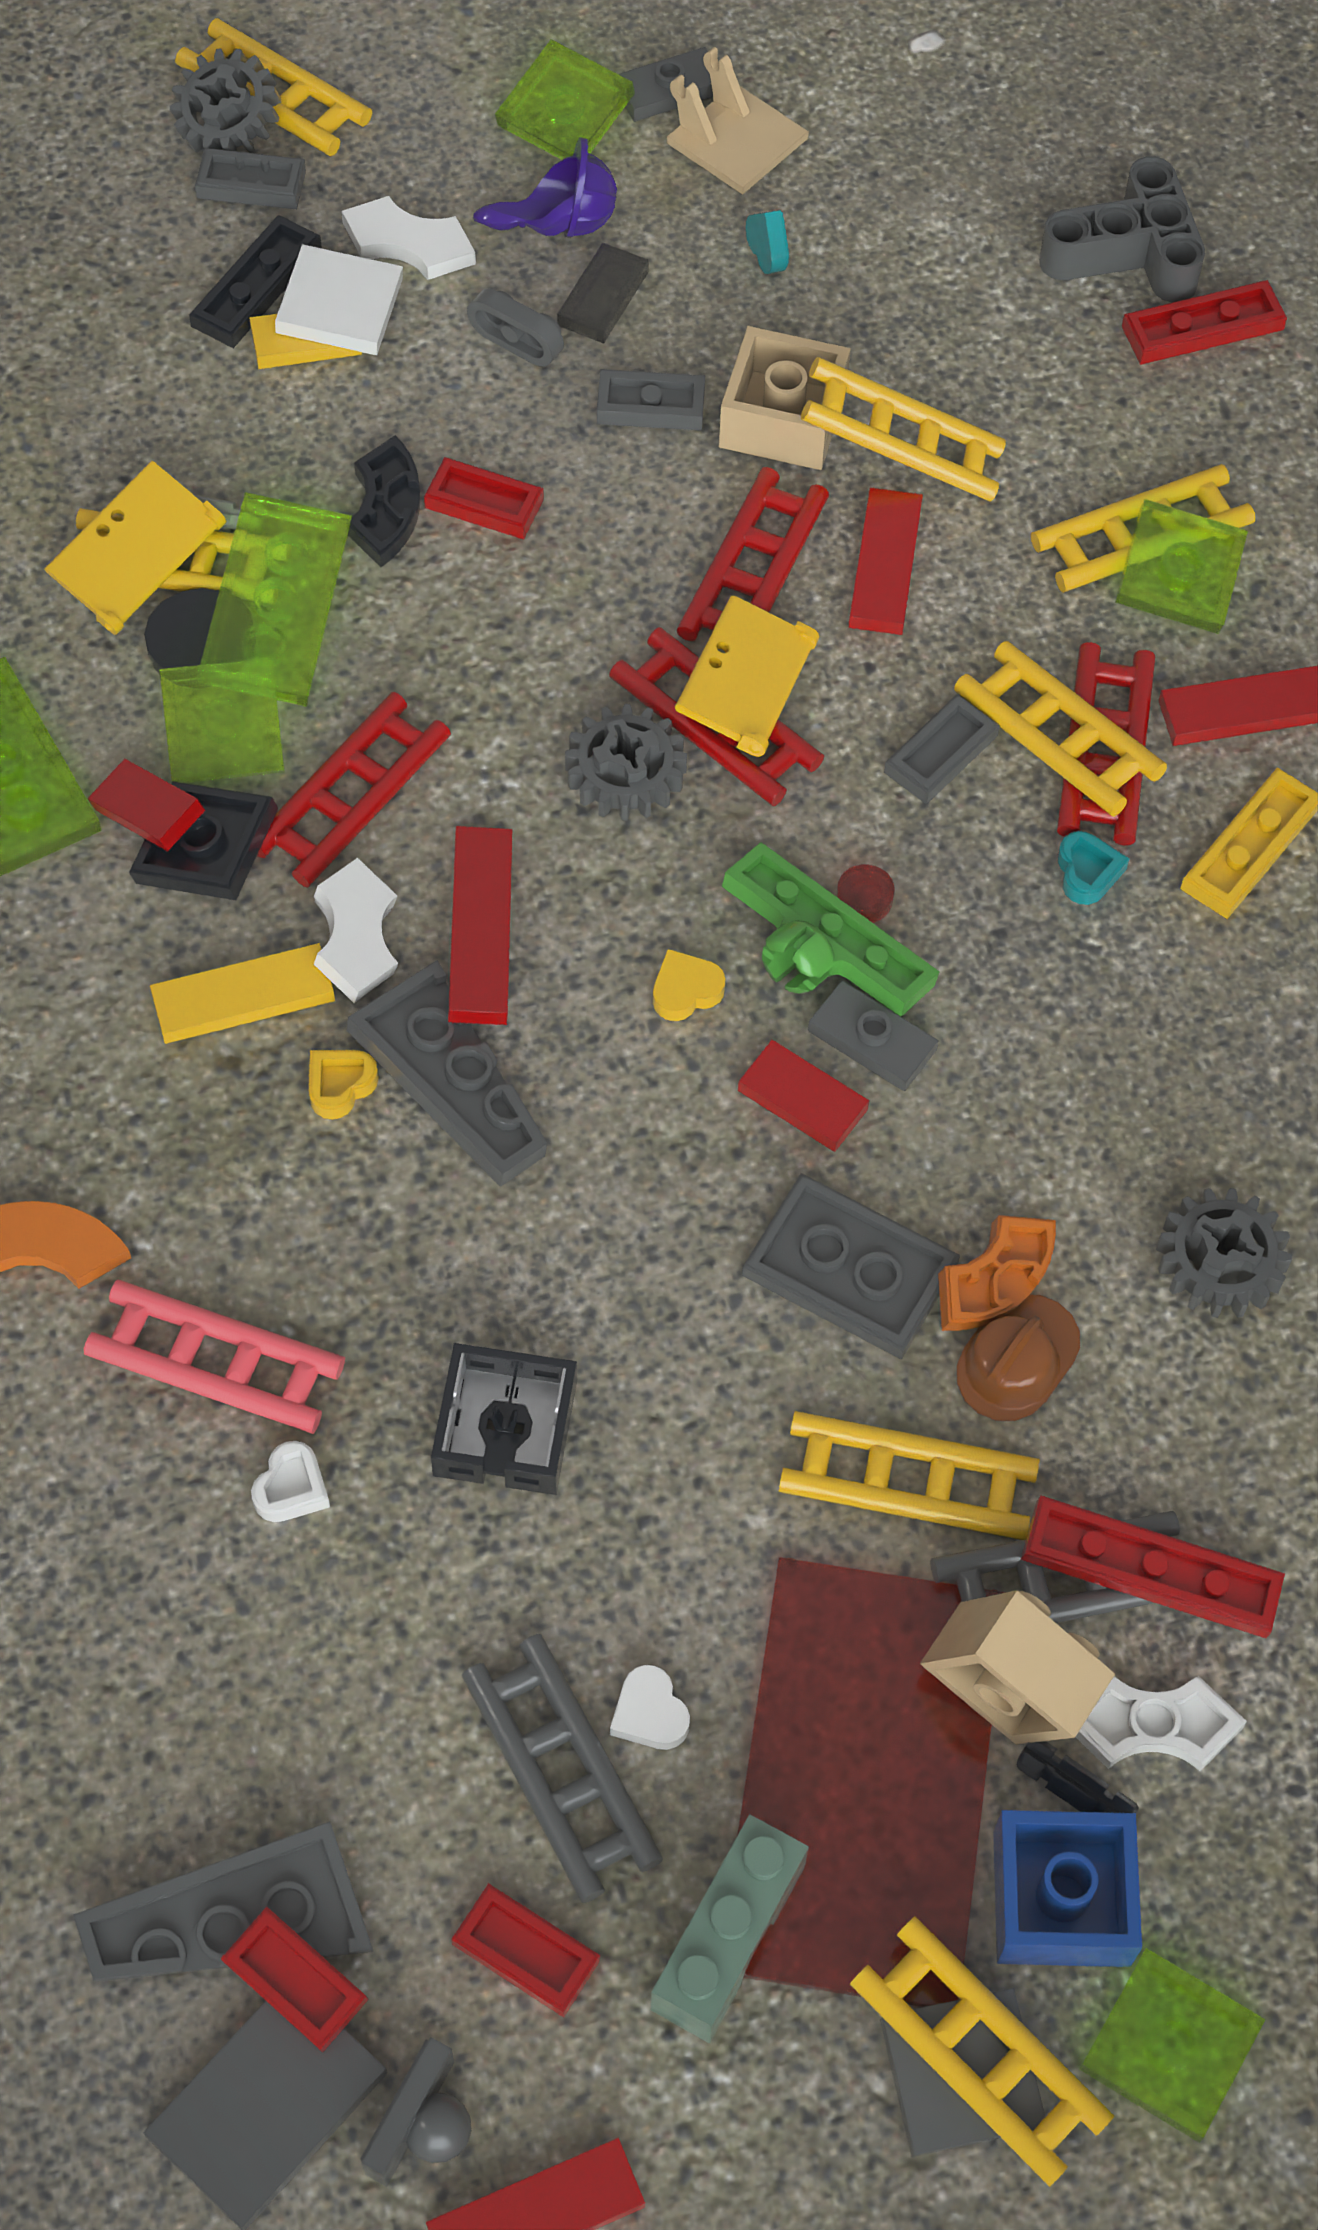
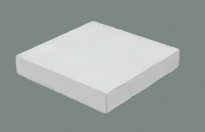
(339, 299)

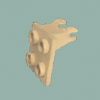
(736, 133)

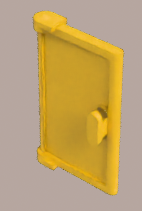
(134, 554)
(750, 682)

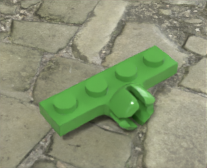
(824, 935)

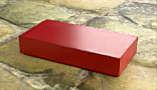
(484, 498)
(146, 804)
(803, 1095)
(526, 1950)
(294, 1979)

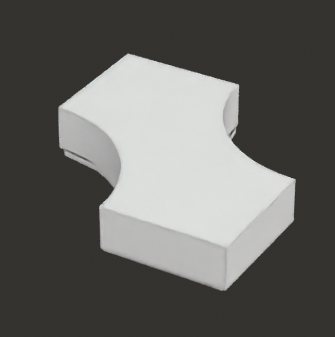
(429, 245)
(356, 952)
(1179, 1722)

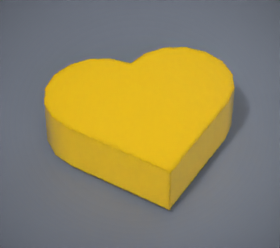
(686, 985)
(339, 1080)

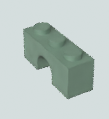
(728, 1927)

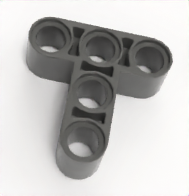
(1142, 231)

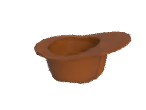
(1018, 1359)

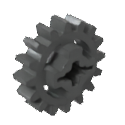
(225, 102)
(624, 758)
(1220, 1279)

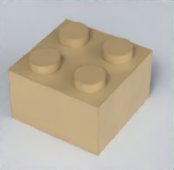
(768, 396)
(1019, 1667)

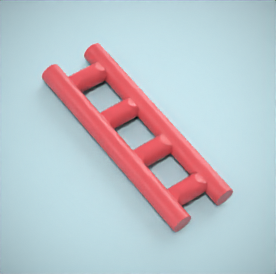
(232, 1388)

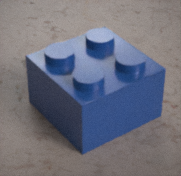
(1067, 1888)

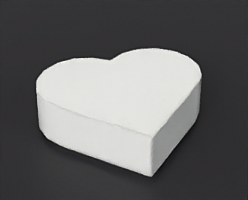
(290, 1485)
(649, 1711)

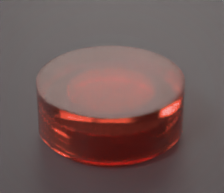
(867, 891)

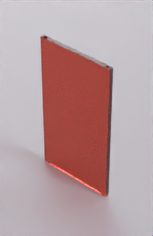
(867, 1771)

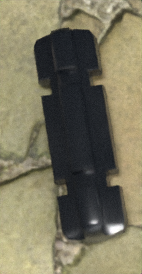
(1071, 1781)

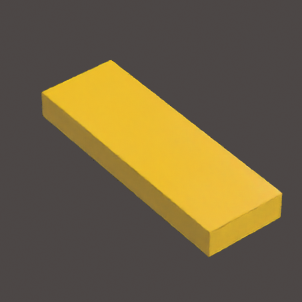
(1251, 843)
(240, 993)

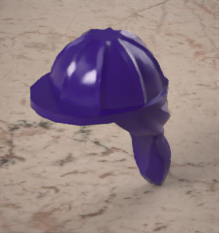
(571, 199)

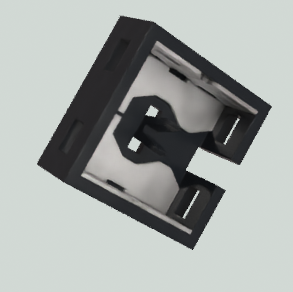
(508, 1391)

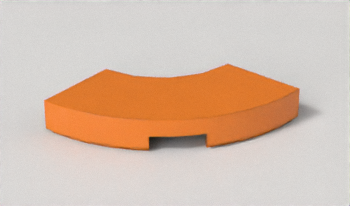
(58, 1239)
(999, 1277)

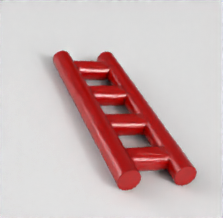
(744, 534)
(1133, 721)
(717, 746)
(351, 757)

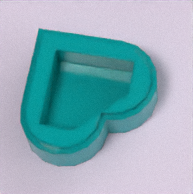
(768, 240)
(1089, 867)

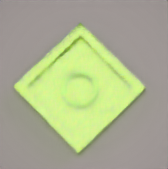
(564, 100)
(1181, 566)
(222, 720)
(1172, 2045)

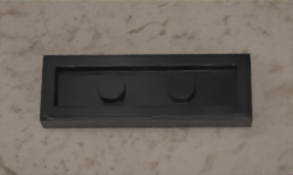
(252, 282)

